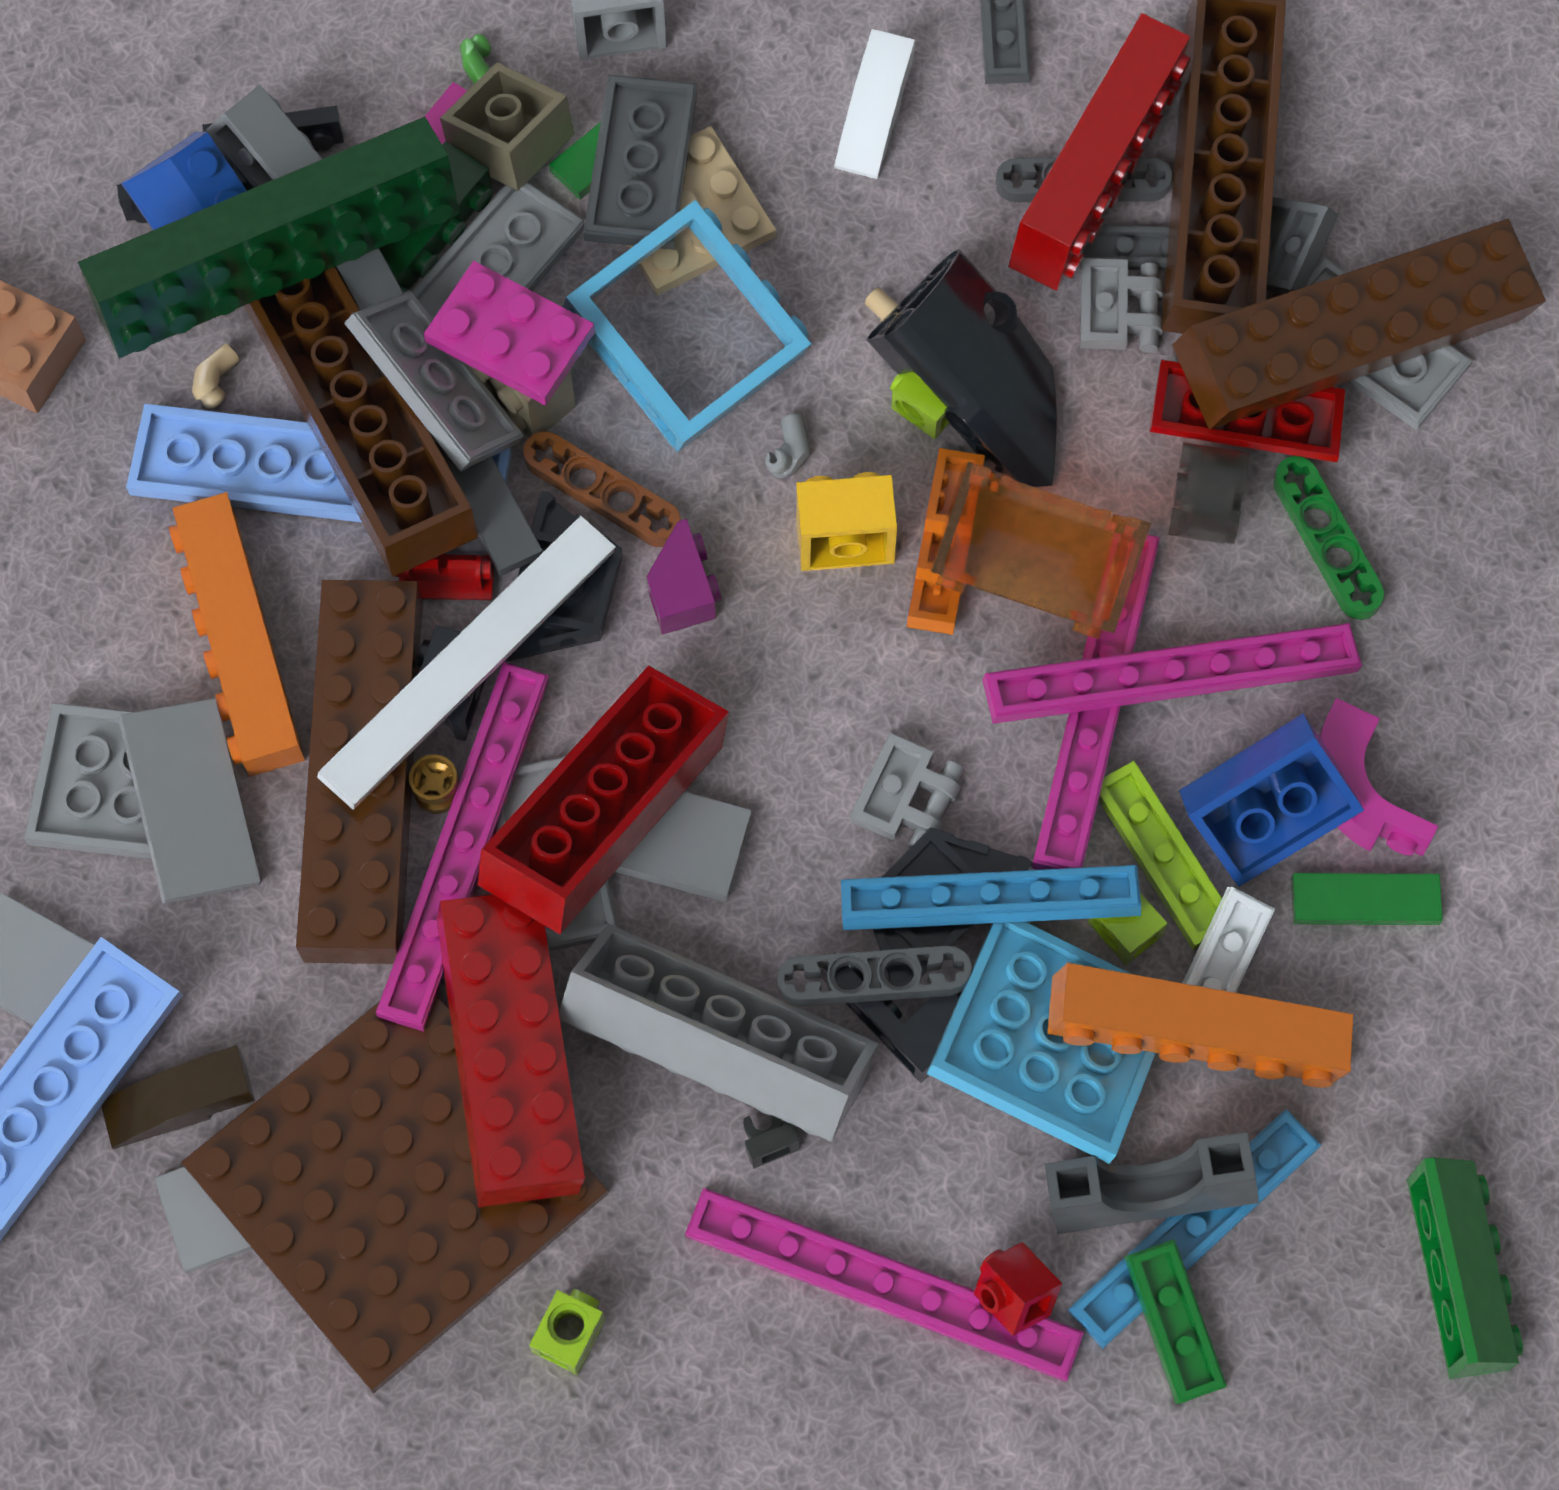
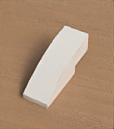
(875, 103)

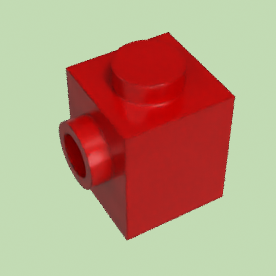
(1017, 1288)

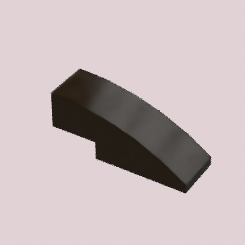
(178, 1097)

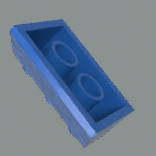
(183, 181)
(1270, 800)

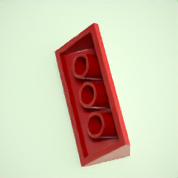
(1298, 428)

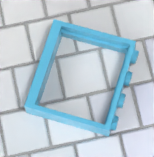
(631, 370)

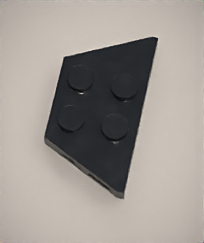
(585, 611)
(937, 855)

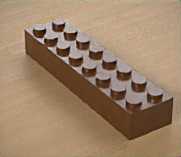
(1224, 161)
(1357, 323)
(363, 424)
(358, 856)

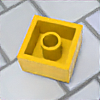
(846, 521)

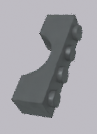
(1203, 1178)

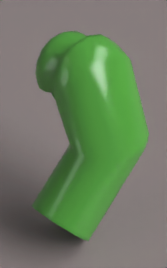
(472, 56)

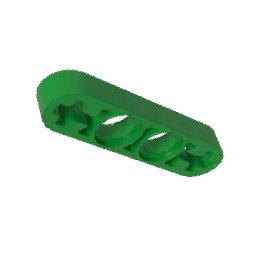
(1333, 535)

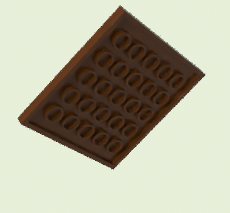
(367, 1195)

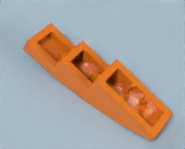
(931, 605)

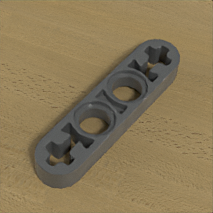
(1029, 166)
(873, 966)

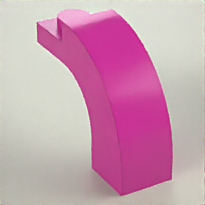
(1346, 737)

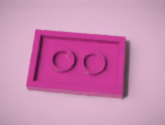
(509, 333)

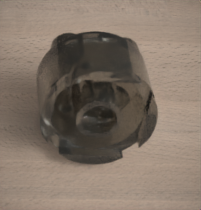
(1208, 493)

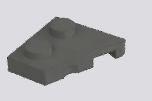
(1296, 242)

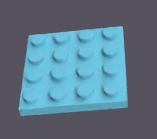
(1005, 1058)

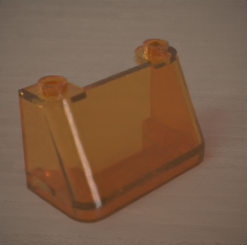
(1038, 549)

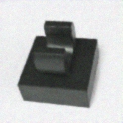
(769, 1144)

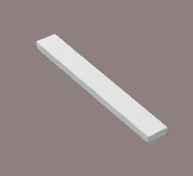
(465, 663)

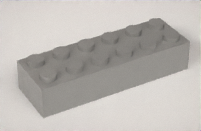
(717, 1031)

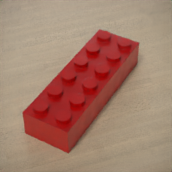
(1100, 153)
(602, 799)
(509, 1052)

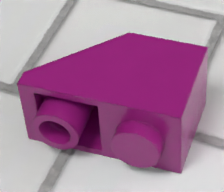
(678, 582)

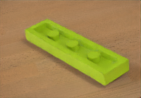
(1160, 851)

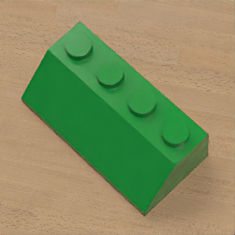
(1463, 1268)

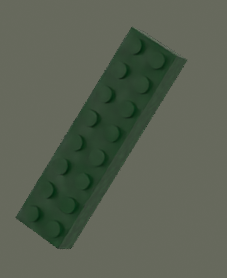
(271, 237)

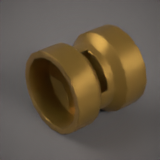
(429, 775)

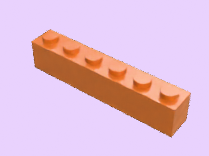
(237, 635)
(1200, 1025)

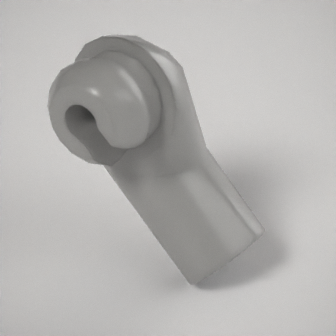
(794, 450)

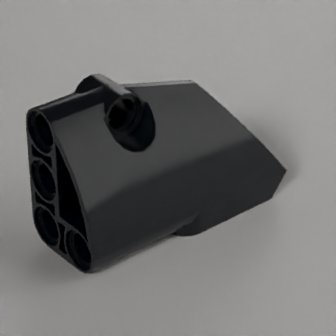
(986, 375)

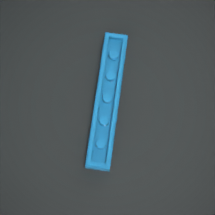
(990, 897)
(1113, 1299)

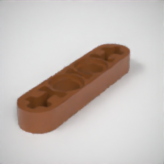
(598, 494)

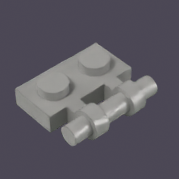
(1105, 305)
(894, 784)

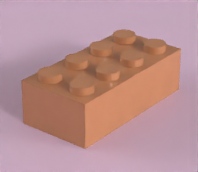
(34, 346)

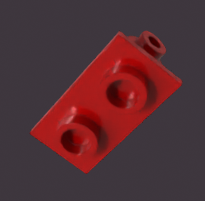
(454, 577)

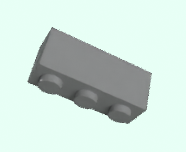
(262, 139)

